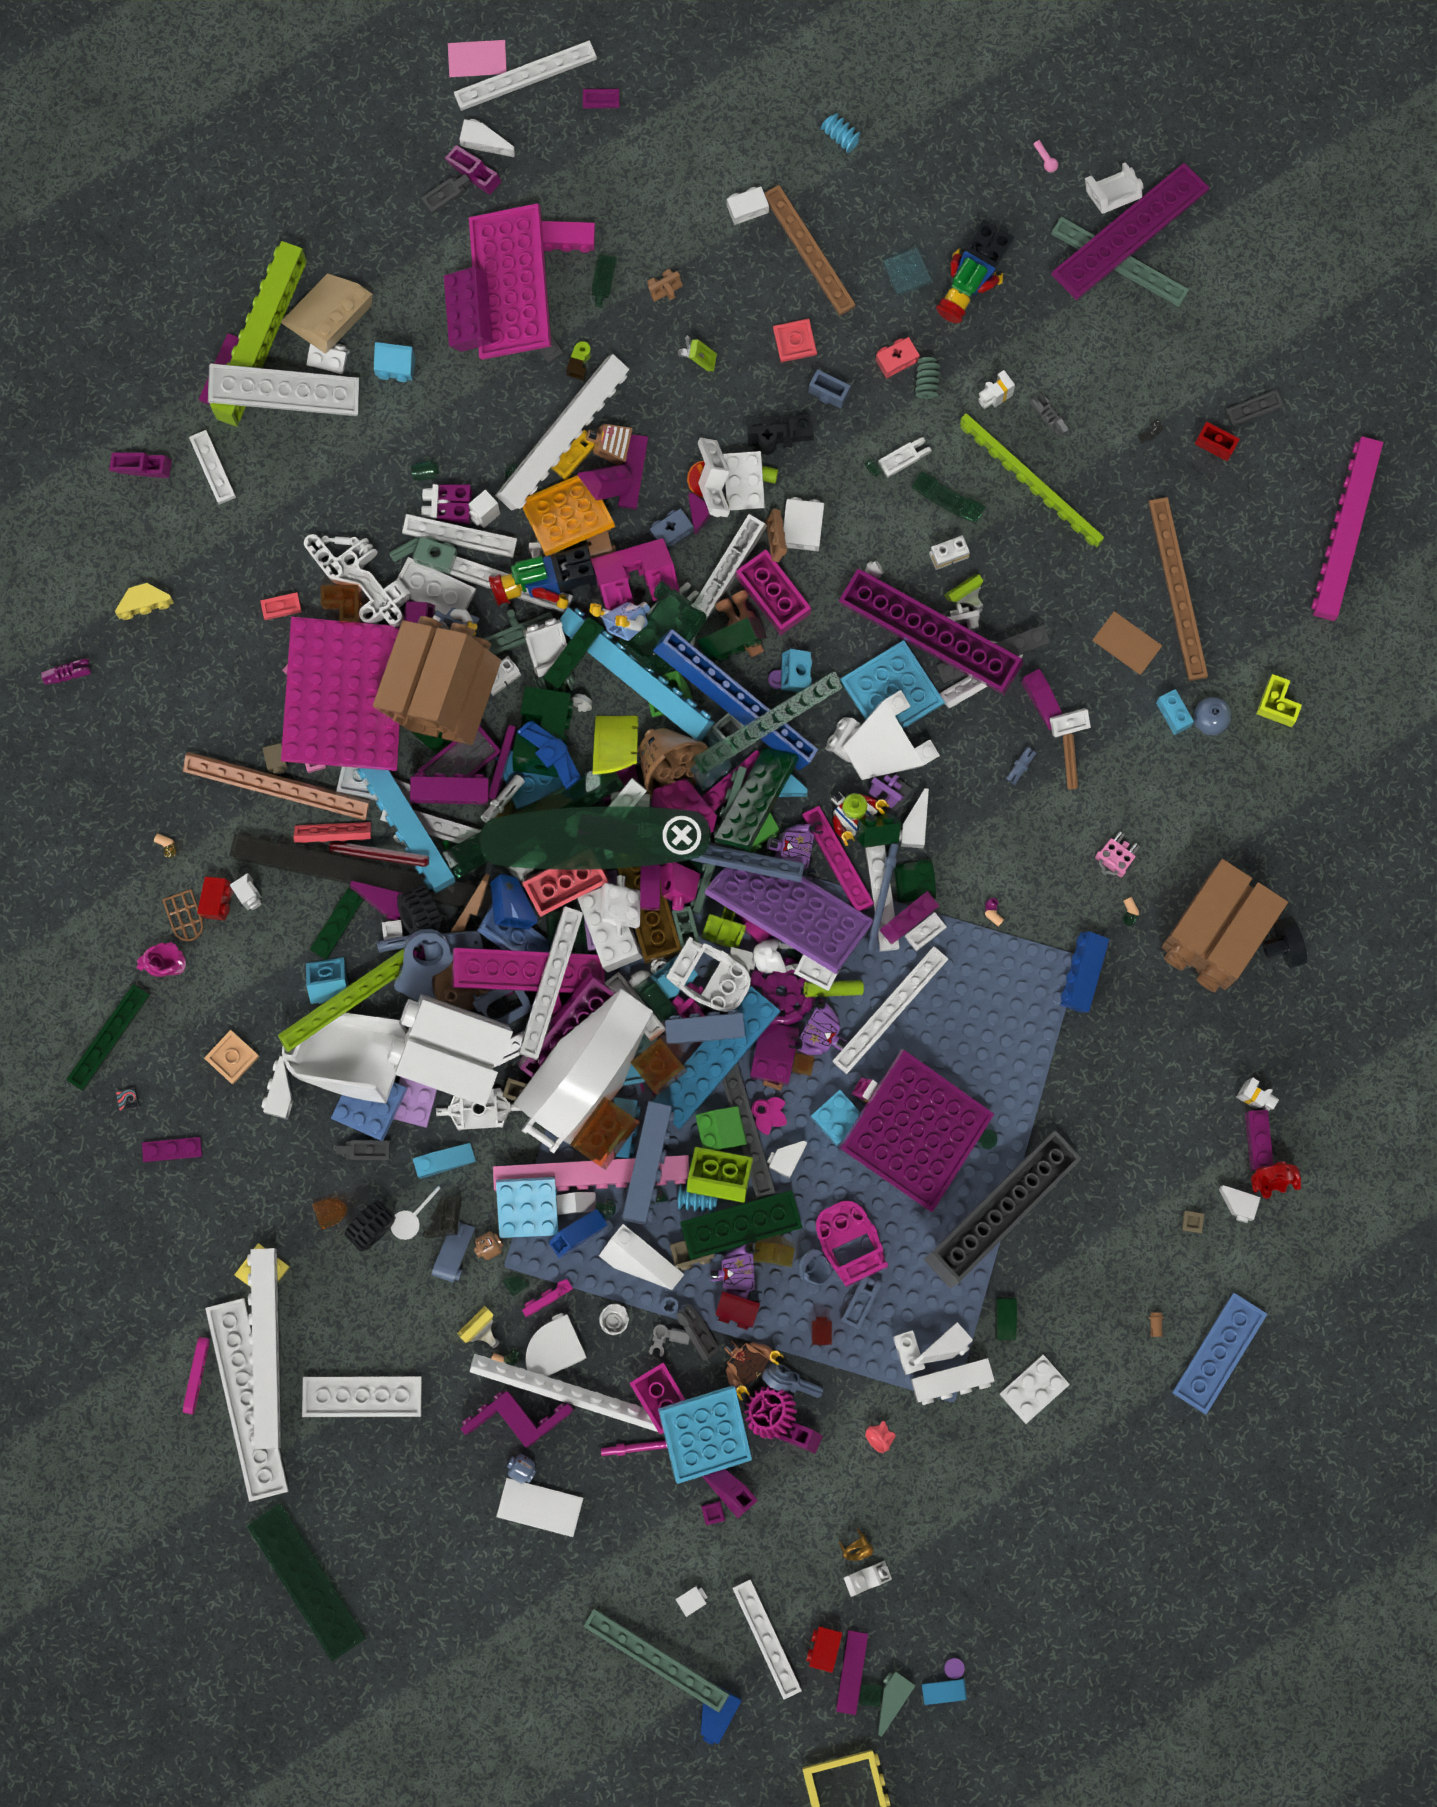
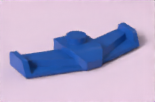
(551, 752)

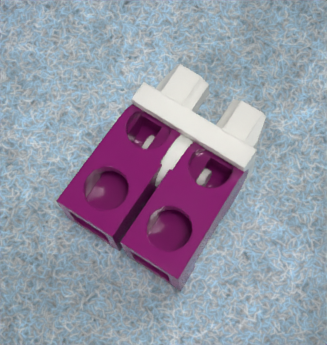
(448, 503)

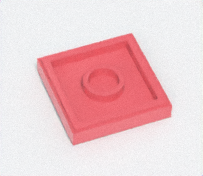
(794, 340)

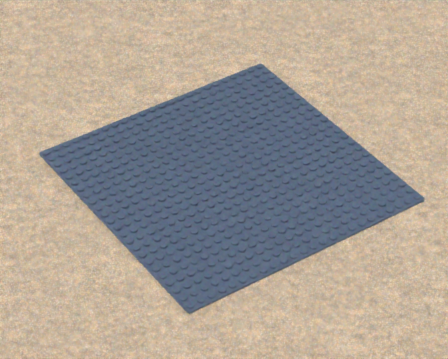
(978, 1023)

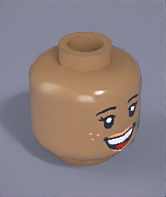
(488, 1245)

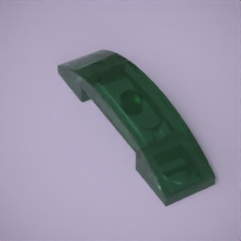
(948, 499)

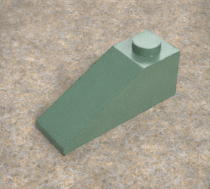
(894, 1696)

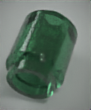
(424, 470)

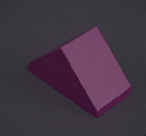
(699, 512)

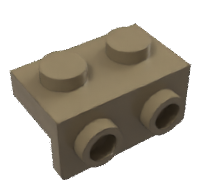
(681, 1256)

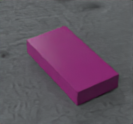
(601, 98)

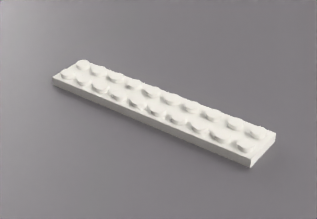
(230, 1335)

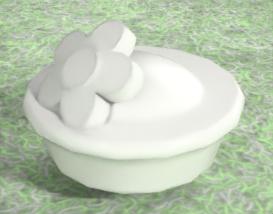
(582, 702)

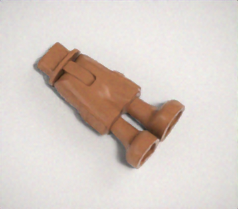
(740, 601)

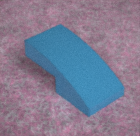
(944, 1691)

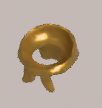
(864, 1552)

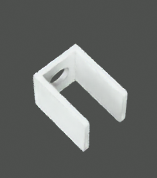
(715, 729)

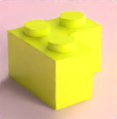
(1275, 706)

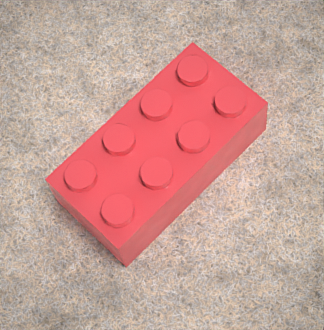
(555, 888)

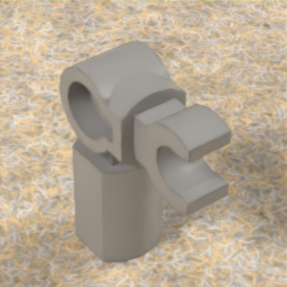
(660, 1334)

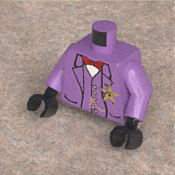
(796, 845)
(820, 1031)
(738, 1272)

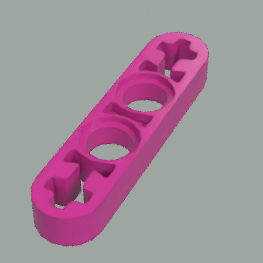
(196, 1375)

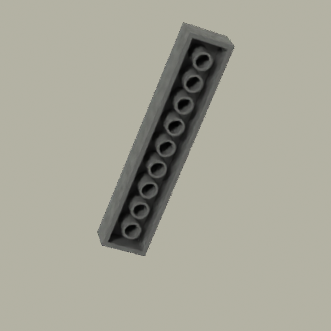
(1002, 1209)

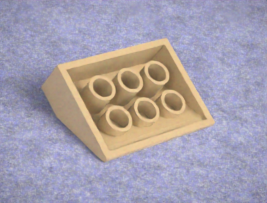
(328, 311)

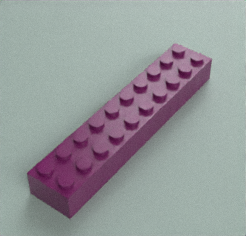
(931, 631)

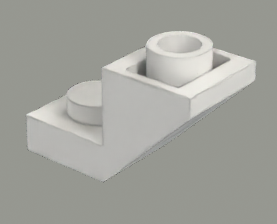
(867, 1578)

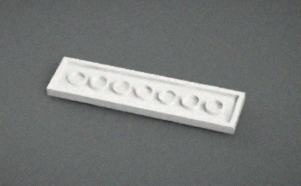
(283, 390)

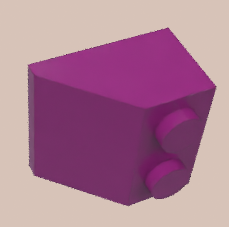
(607, 481)

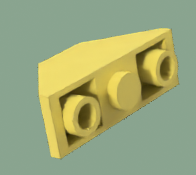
(142, 600)

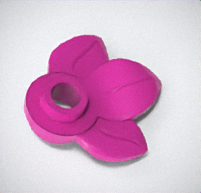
(771, 1116)

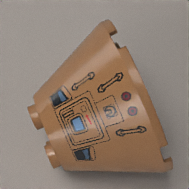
(667, 758)

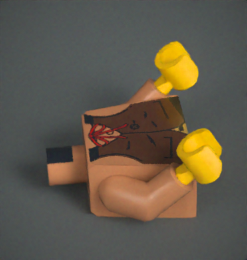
(748, 1364)

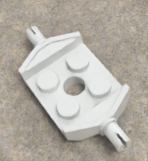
(493, 1116)

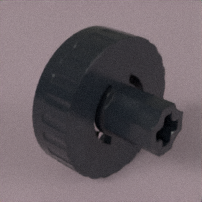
(1287, 942)

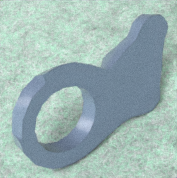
(416, 974)

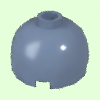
(1207, 721)

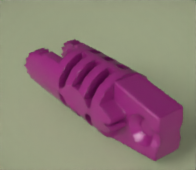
(66, 672)

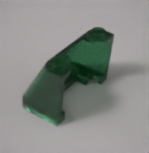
(670, 612)

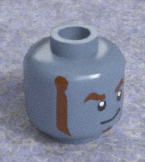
(521, 1468)

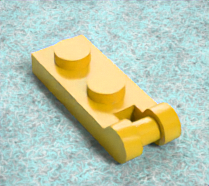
(573, 457)

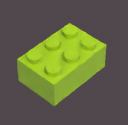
(719, 1174)

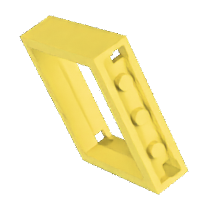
(873, 1760)

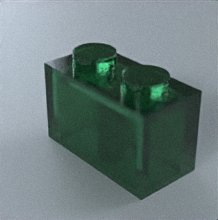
(655, 999)

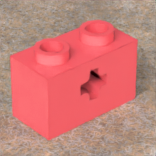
(892, 365)

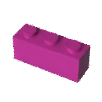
(568, 236)

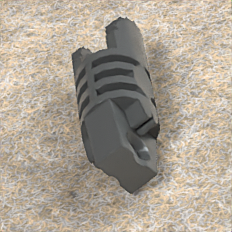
(1049, 415)

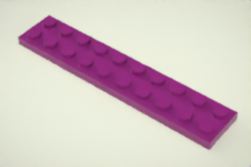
(1130, 231)

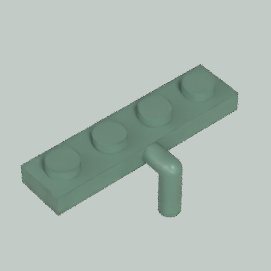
(513, 636)

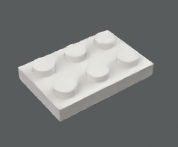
(744, 480)
(1034, 1389)

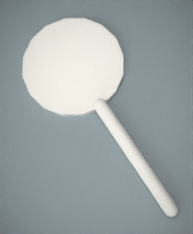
(407, 1223)

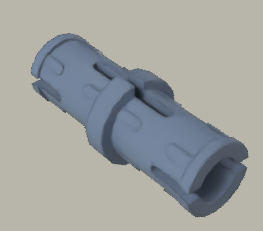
(1020, 766)

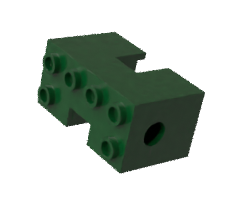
(551, 712)

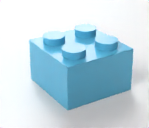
(836, 1117)

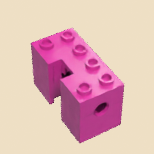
(613, 571)

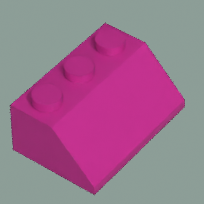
(656, 1391)

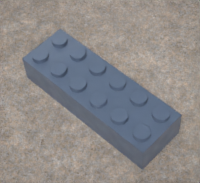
(647, 1163)

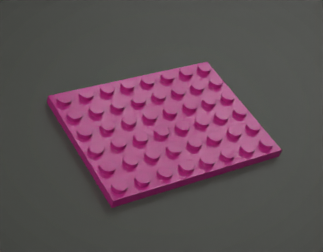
(332, 693)

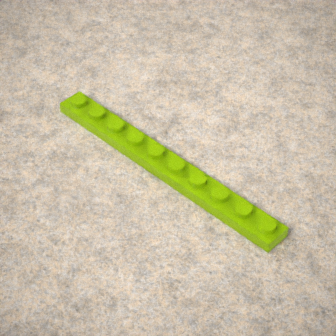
(1036, 486)

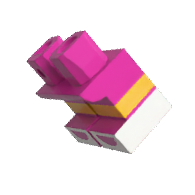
(864, 1089)

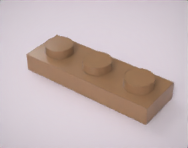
(776, 535)

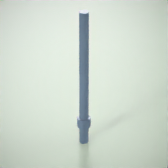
(890, 863)

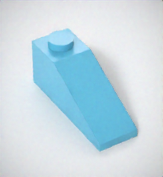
(443, 1160)

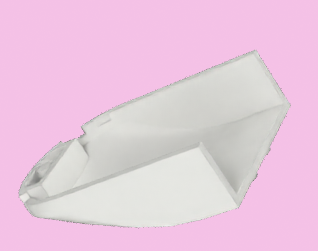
(349, 1057)

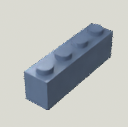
(705, 1028)

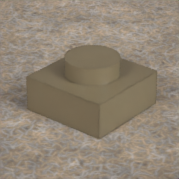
(1192, 1222)

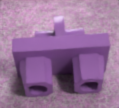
(878, 786)

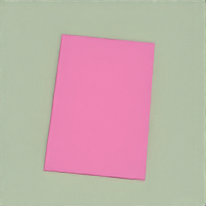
(477, 58)

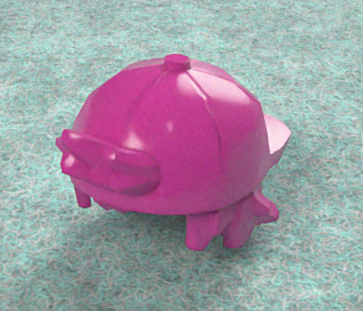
(162, 960)

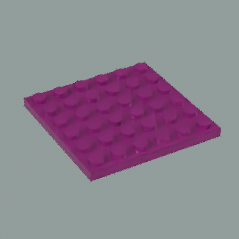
(916, 1130)

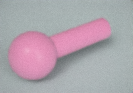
(1050, 164)

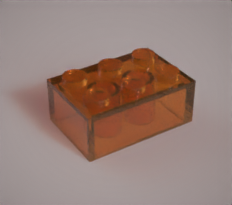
(604, 1133)

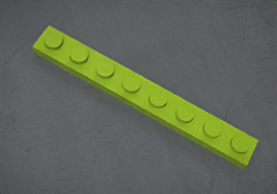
(341, 1002)

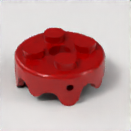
(1276, 1178)

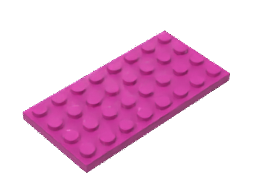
(512, 254)

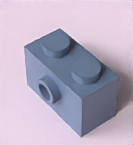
(829, 389)

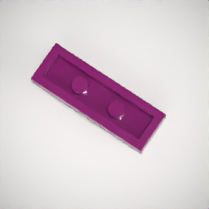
(172, 1149)

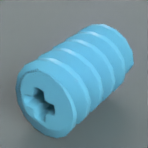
(841, 132)
(696, 1200)

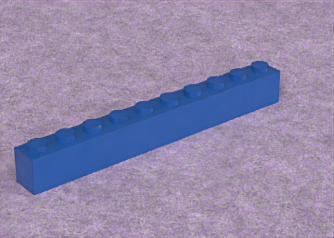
(729, 694)

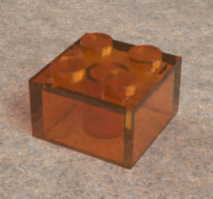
(658, 1066)

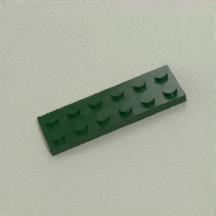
(756, 798)
(740, 1225)

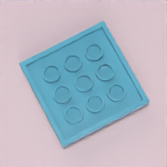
(888, 674)
(705, 1434)

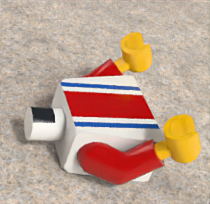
(847, 828)

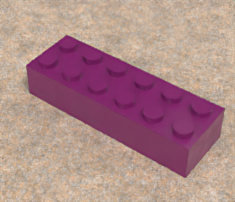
(584, 1001)

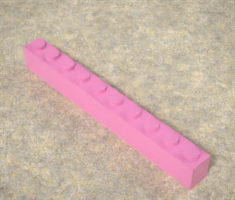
(590, 1174)

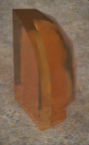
(329, 1212)

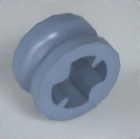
(663, 1304)

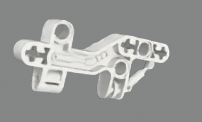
(382, 600)

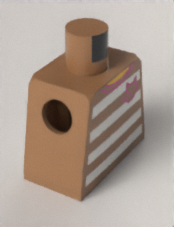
(611, 442)

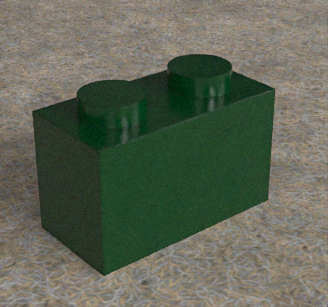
(878, 830)

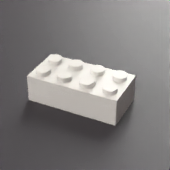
(612, 950)

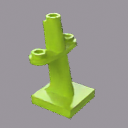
(723, 929)

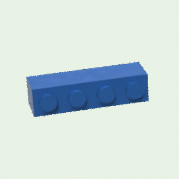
(1084, 972)

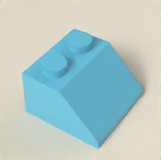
(394, 362)
(325, 979)

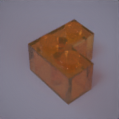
(345, 598)

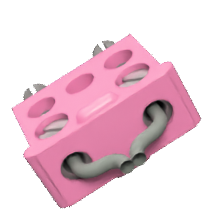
(1113, 861)

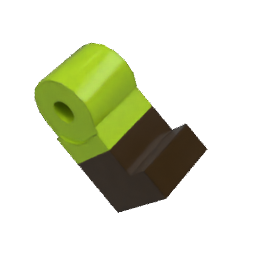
(577, 361)

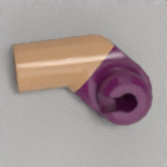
(991, 911)

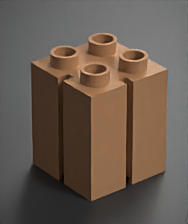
(438, 680)
(1222, 927)

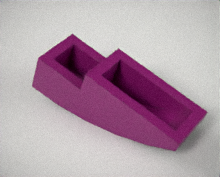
(474, 169)
(141, 464)
(650, 888)

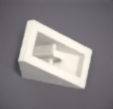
(576, 1203)

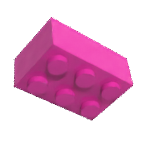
(684, 797)

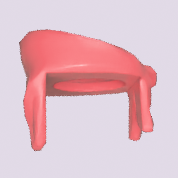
(880, 1437)

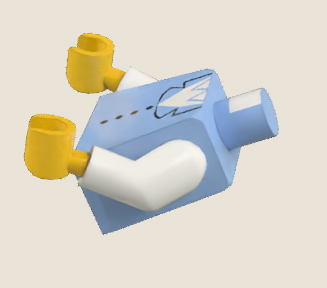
(624, 620)

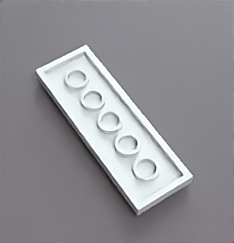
(362, 1397)

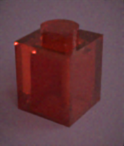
(821, 1331)

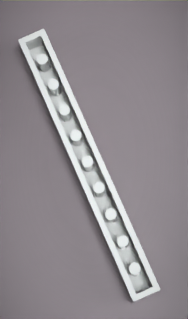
(562, 432)
(264, 1349)

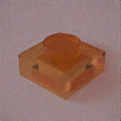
(803, 1064)

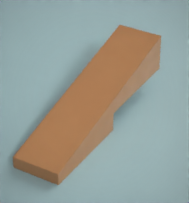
(472, 906)

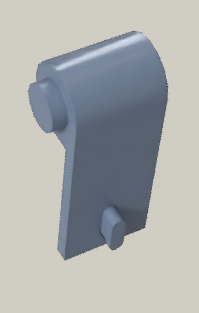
(466, 939)
(452, 1253)

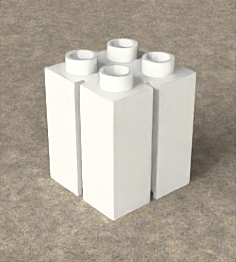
(449, 1048)

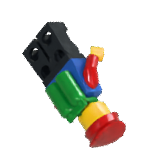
(974, 270)
(545, 577)

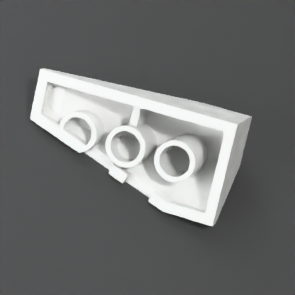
(634, 1256)

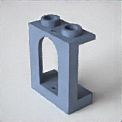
(486, 999)

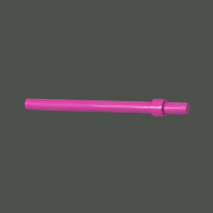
(621, 1449)

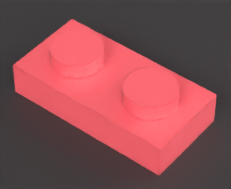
(281, 606)

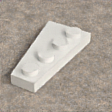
(353, 785)

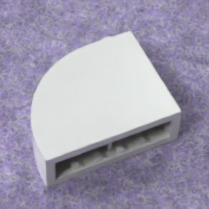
(554, 1347)

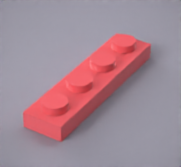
(332, 832)

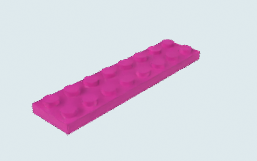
(517, 969)

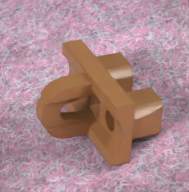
(670, 282)

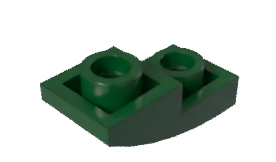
(1006, 1318)

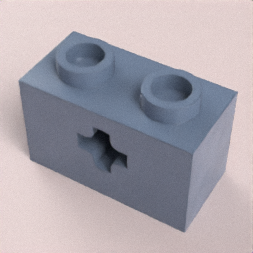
(675, 519)

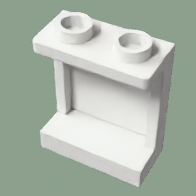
(1115, 190)
(803, 524)
(545, 644)

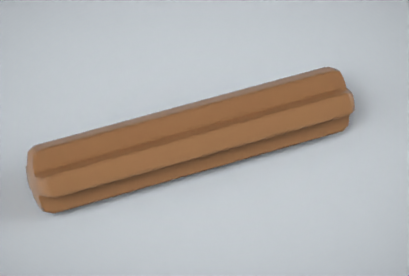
(1070, 761)

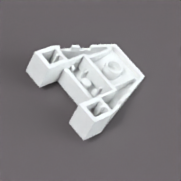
(882, 745)

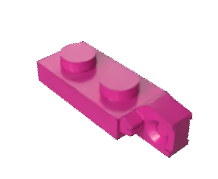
(548, 1297)

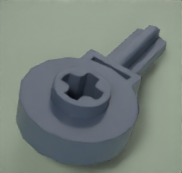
(781, 1377)

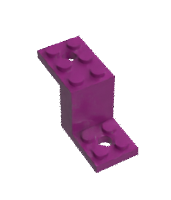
(516, 1418)

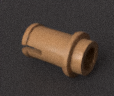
(1156, 1324)

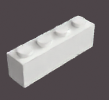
(952, 1380)

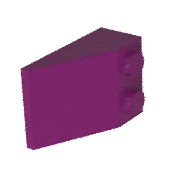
(773, 1056)

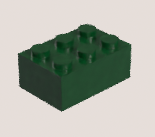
(733, 639)

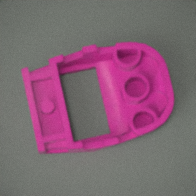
(841, 1225)

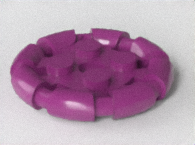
(786, 1002)

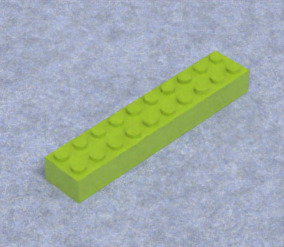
(264, 319)

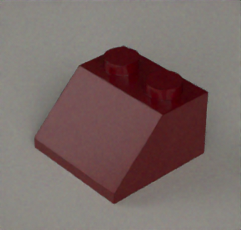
(737, 1310)

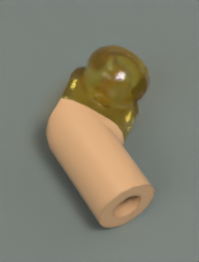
(168, 845)

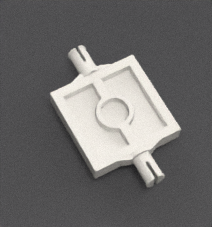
(620, 906)

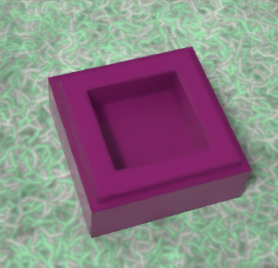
(713, 1513)

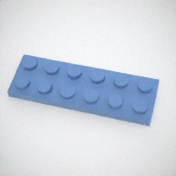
(1219, 1353)

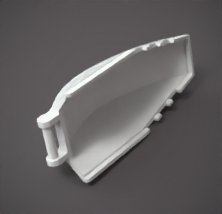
(584, 1069)

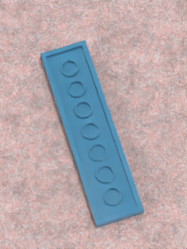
(716, 1059)

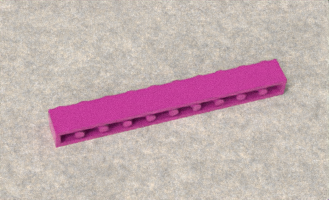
(1347, 529)

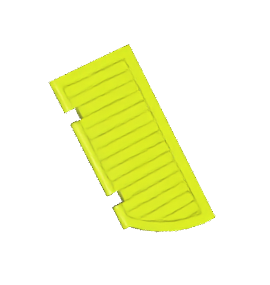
(614, 743)

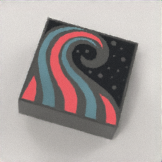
(127, 1099)

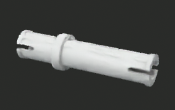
(497, 805)

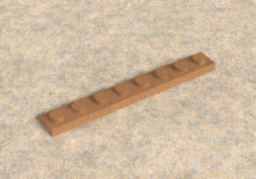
(809, 250)

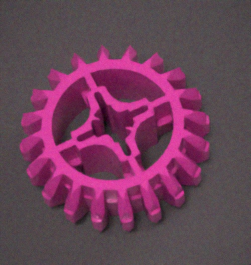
(762, 1406)

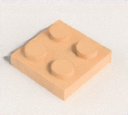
(231, 1057)

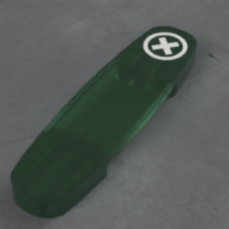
(595, 838)

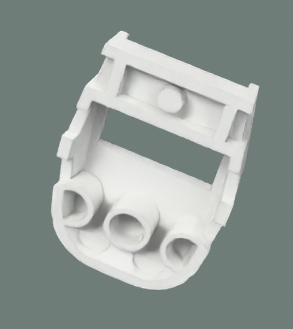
(727, 984)

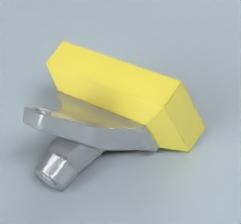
(479, 1328)

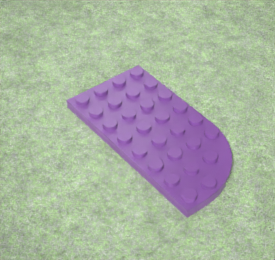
(794, 913)

